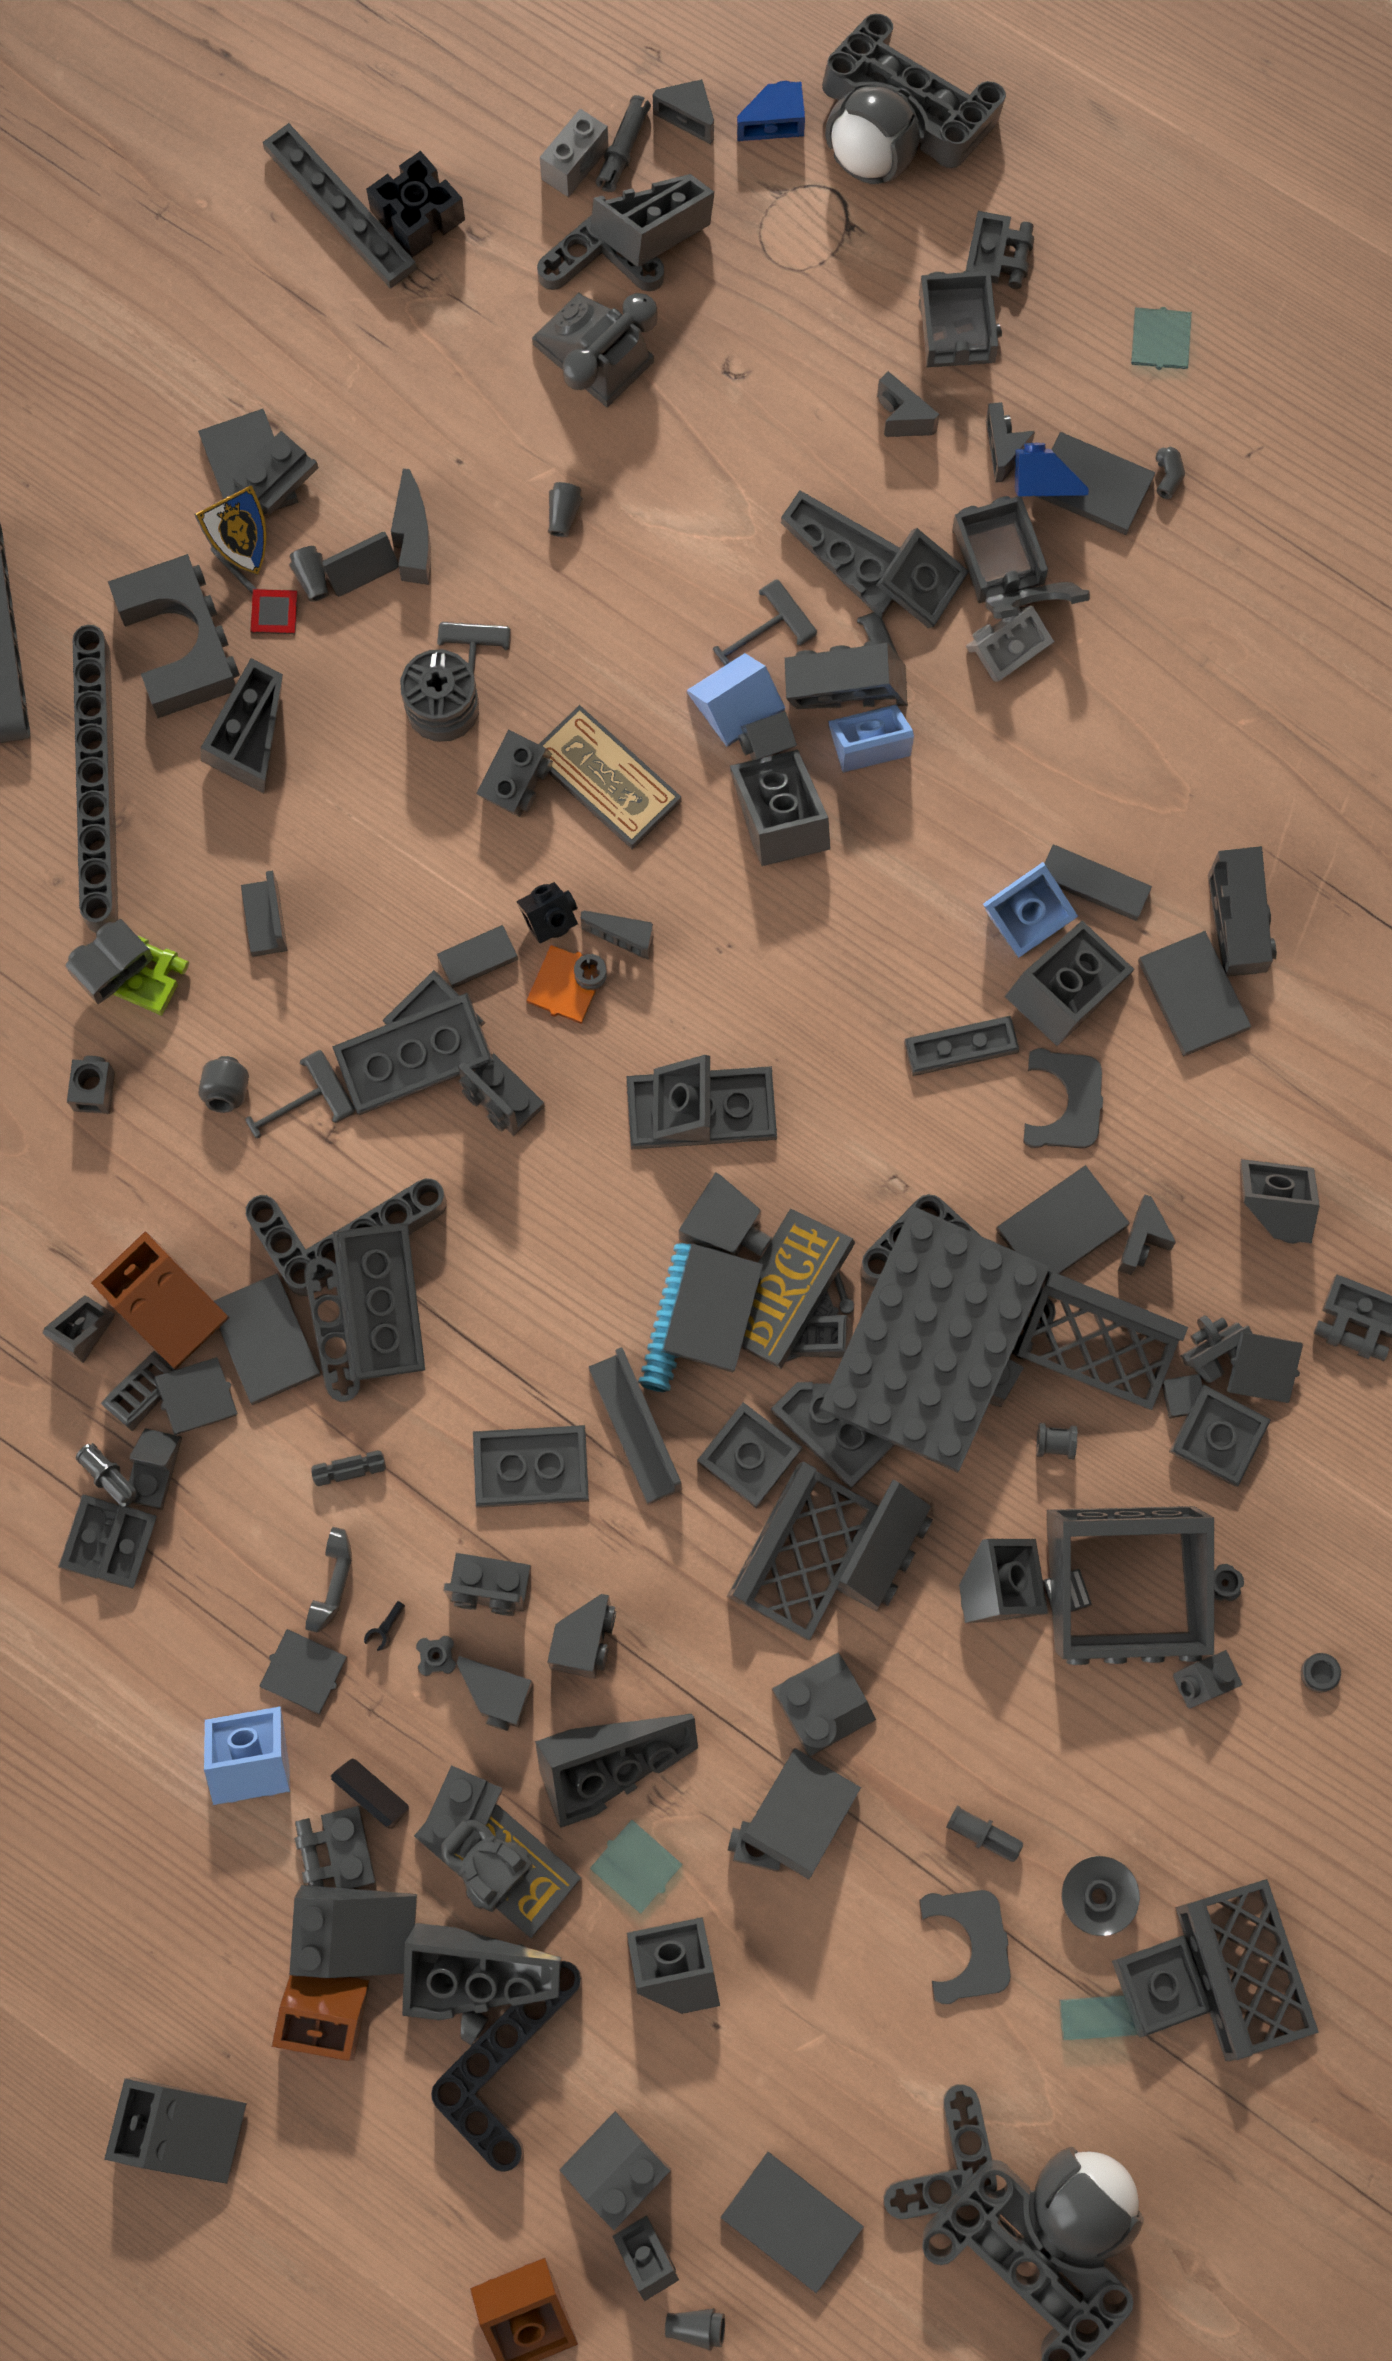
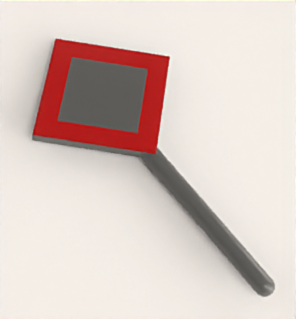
(271, 609)

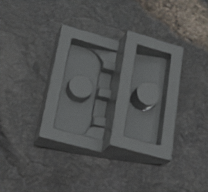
(107, 1541)

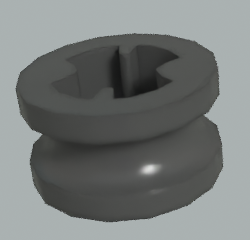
(587, 960)

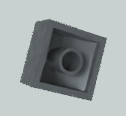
(615, 2170)

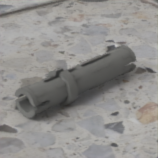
(618, 154)

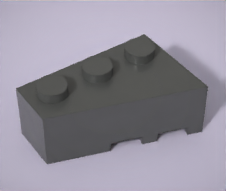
(246, 727)

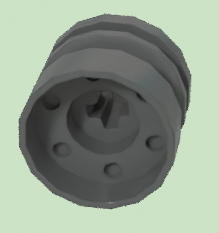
(443, 713)

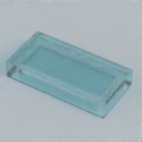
(1096, 2018)

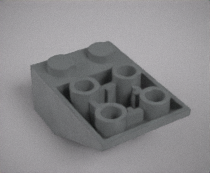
(175, 2130)

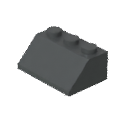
(885, 1547)

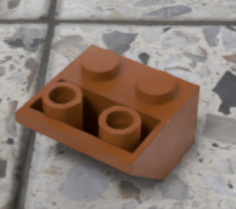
(321, 2016)

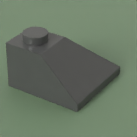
(1281, 1198)
(1003, 1582)
(674, 1966)

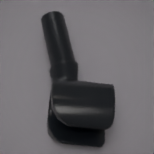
(385, 1626)

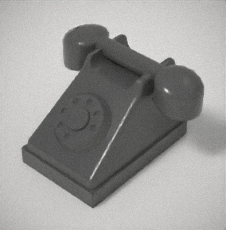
(599, 344)

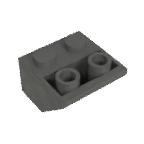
(579, 1639)

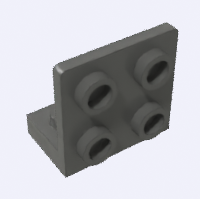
(502, 1093)
(488, 1582)

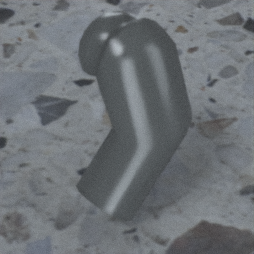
(1172, 462)

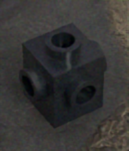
(548, 911)

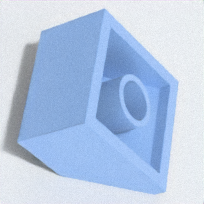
(246, 1756)

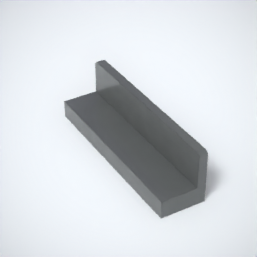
(635, 1427)

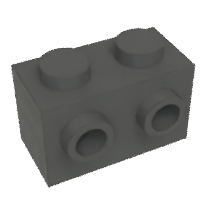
(515, 774)

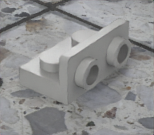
(1010, 642)

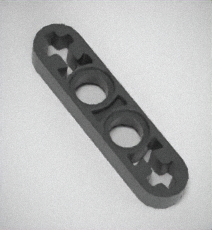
(328, 1330)

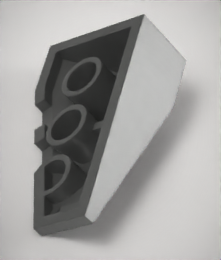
(599, 1762)
(465, 1972)

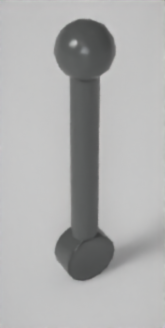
(846, 1305)

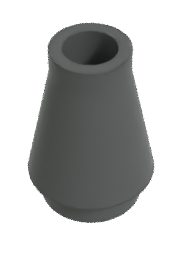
(563, 507)
(309, 571)
(698, 2328)

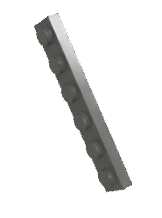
(339, 205)

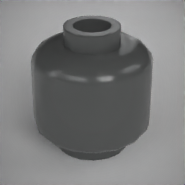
(223, 1084)

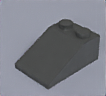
(781, 807)
(1068, 982)
(350, 1932)

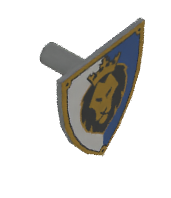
(236, 529)

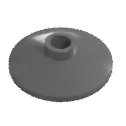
(1120, 1891)

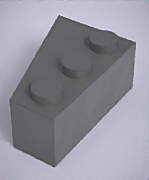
(654, 219)
(845, 675)
(1241, 911)

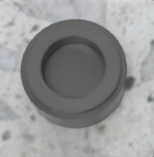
(1320, 1672)

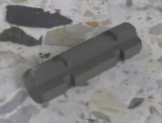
(348, 1468)

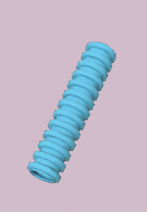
(660, 1364)

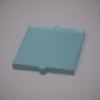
(1161, 338)
(636, 1866)

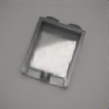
(958, 318)
(1000, 547)

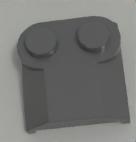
(824, 1704)

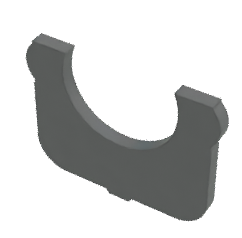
(1006, 604)
(1082, 1082)
(989, 1964)

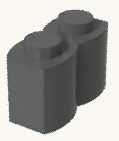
(108, 960)

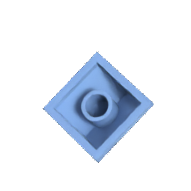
(736, 697)
(871, 738)
(1030, 910)

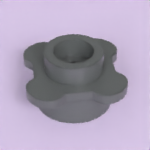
(443, 1663)

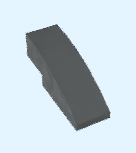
(411, 532)

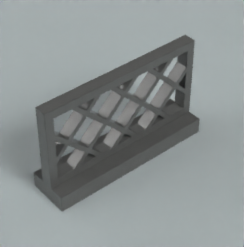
(1114, 1310)
(775, 1533)
(1213, 1971)

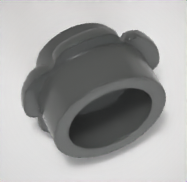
(1234, 1579)

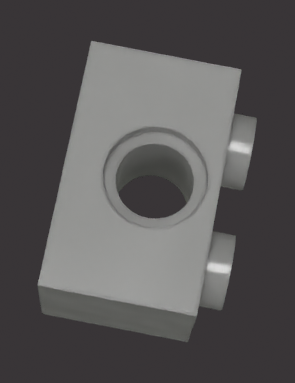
(574, 152)

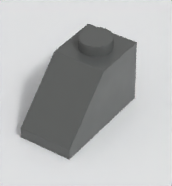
(496, 1692)

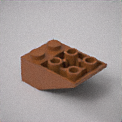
(160, 1300)

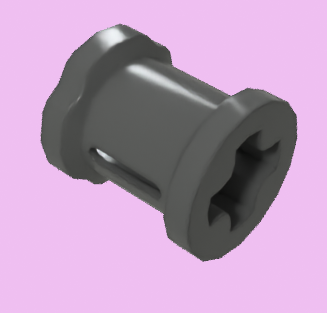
(1056, 1441)

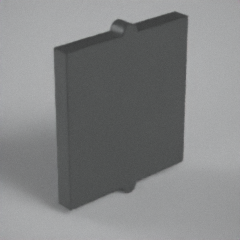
(1265, 1367)
(195, 1396)
(303, 1671)

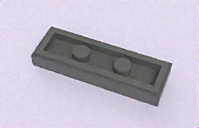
(1097, 882)
(961, 1045)

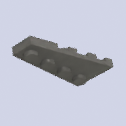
(843, 547)

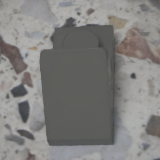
(911, 413)
(1003, 441)
(1147, 1228)
(153, 1466)
(646, 2258)

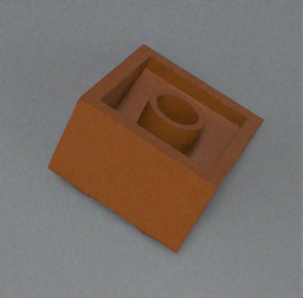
(523, 2314)

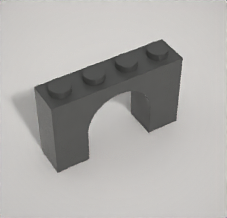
(205, 669)

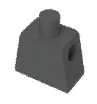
(724, 1220)

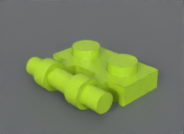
(152, 987)

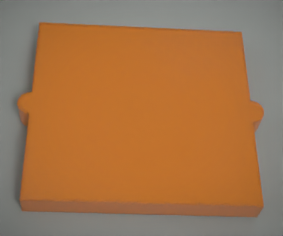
(557, 988)

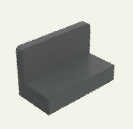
(264, 916)

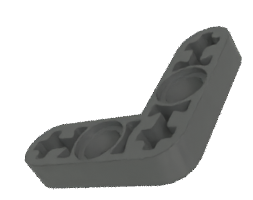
(595, 246)
(955, 2177)

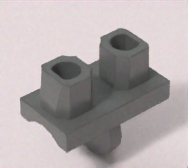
(1204, 1356)

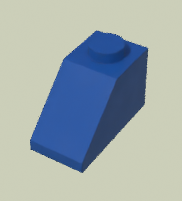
(773, 113)
(1044, 473)

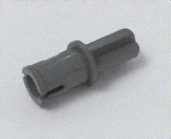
(106, 1474)
(985, 1834)

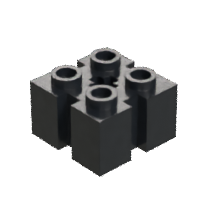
(416, 204)

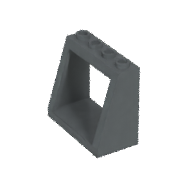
(1198, 1569)

